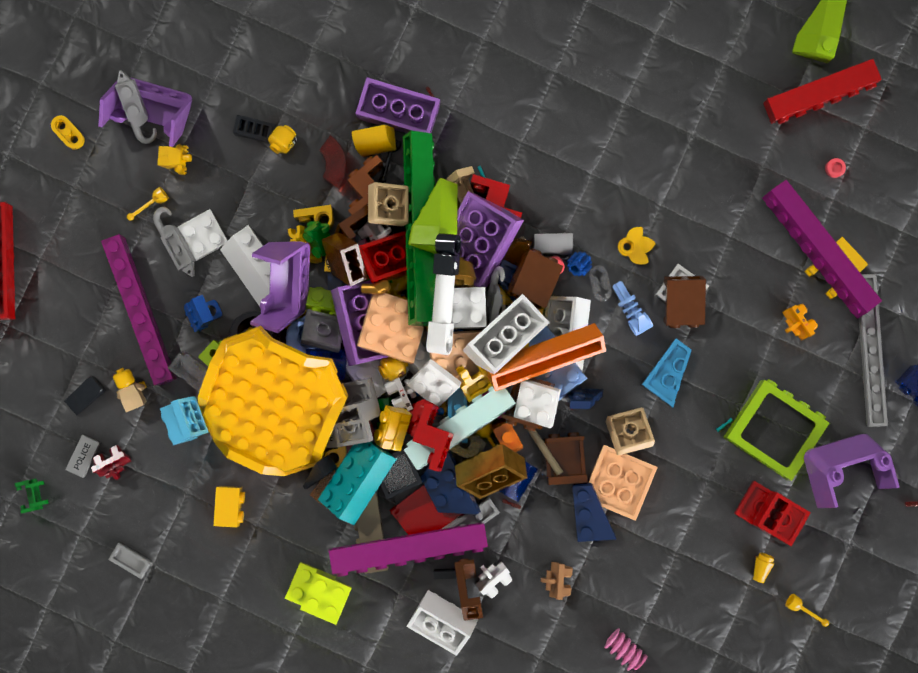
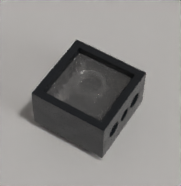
(401, 476)

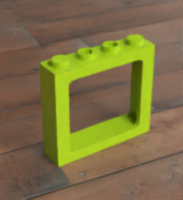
(762, 389)

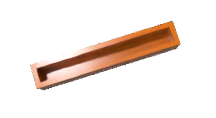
(549, 356)

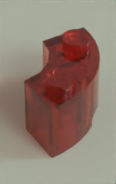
(335, 163)

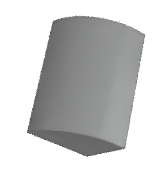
(553, 243)

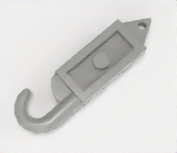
(133, 106)
(175, 243)
(494, 298)

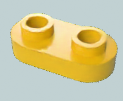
(68, 133)

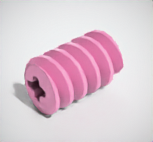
(625, 650)

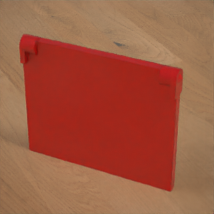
(419, 513)

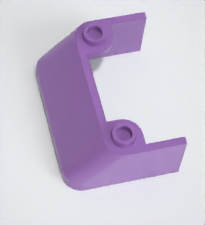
(162, 104)
(287, 284)
(826, 464)

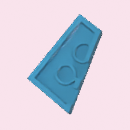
(668, 372)

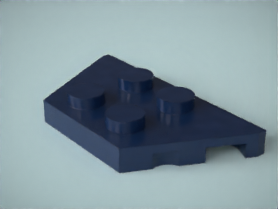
(444, 490)

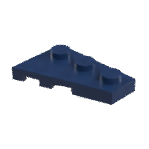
(590, 517)

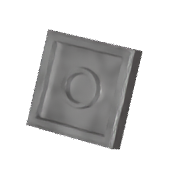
(321, 331)

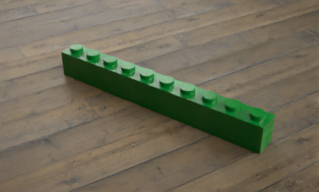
(419, 178)

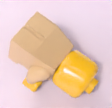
(129, 390)

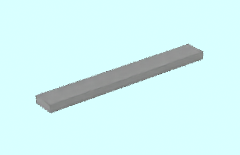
(873, 363)

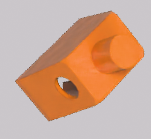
(506, 435)

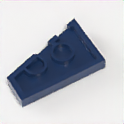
(583, 398)

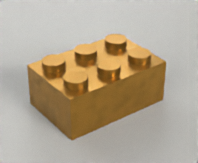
(490, 471)

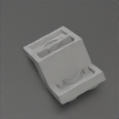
(361, 406)

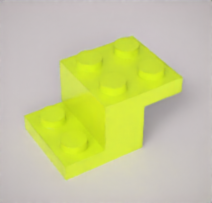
(318, 593)

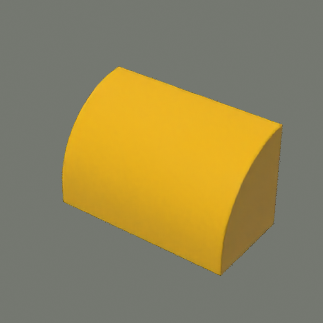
(374, 140)

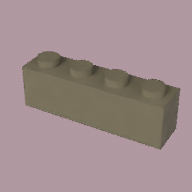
(370, 526)

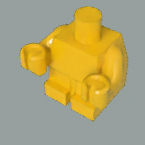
(174, 158)

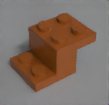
(361, 179)

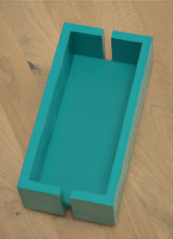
(356, 481)

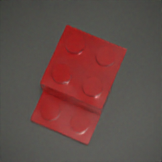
(495, 190)
(432, 437)
(772, 513)

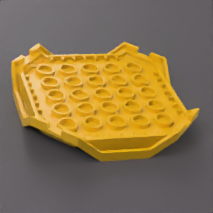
(270, 403)

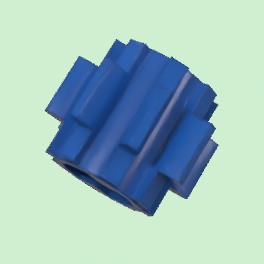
(579, 263)

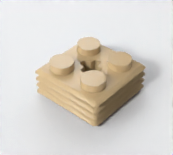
(382, 194)
(635, 421)

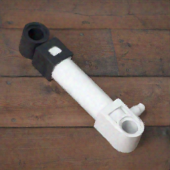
(445, 267)

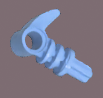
(639, 321)

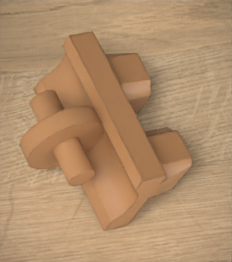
(555, 580)

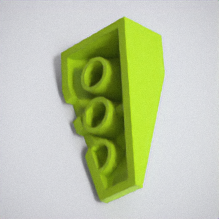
(821, 31)
(436, 216)

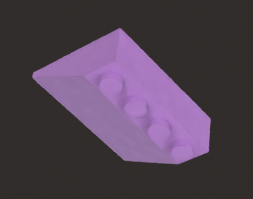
(485, 235)

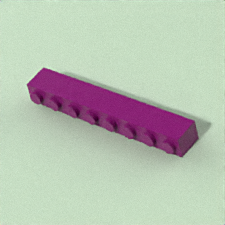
(821, 249)
(138, 309)
(408, 548)

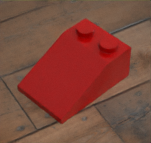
(385, 257)

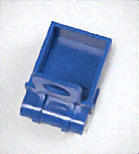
(199, 313)

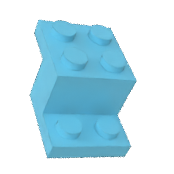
(183, 420)

